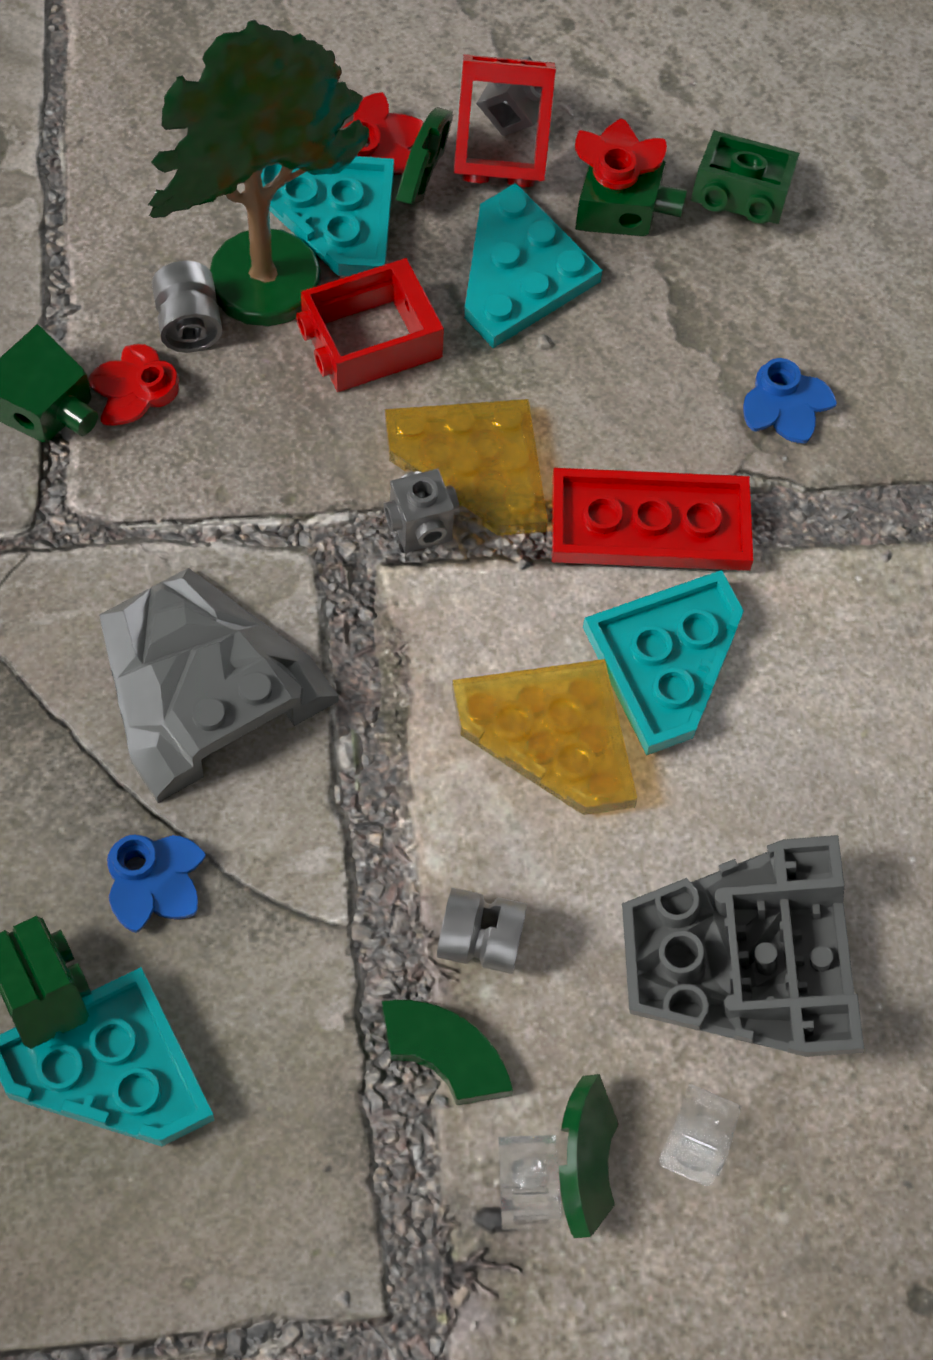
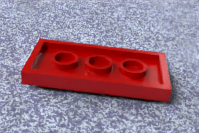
(651, 519)

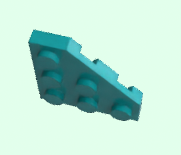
(339, 214)
(521, 267)
(667, 655)
(113, 1070)

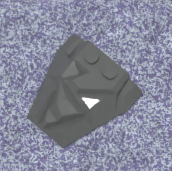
(199, 676)
(751, 952)

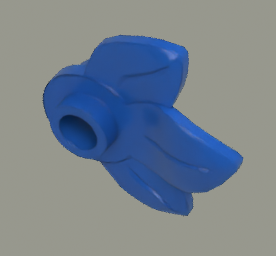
(789, 405)
(159, 885)

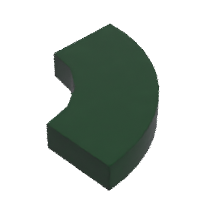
(424, 155)
(448, 1047)
(585, 1178)

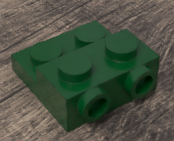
(744, 177)

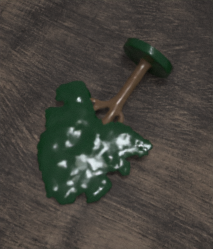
(258, 106)

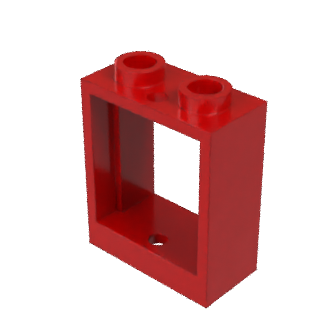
(507, 72)
(362, 292)

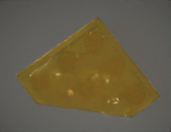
(482, 453)
(552, 729)

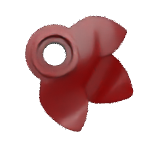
(389, 133)
(619, 155)
(134, 384)

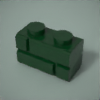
(38, 985)

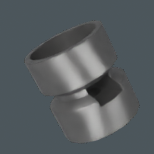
(186, 306)
(481, 930)

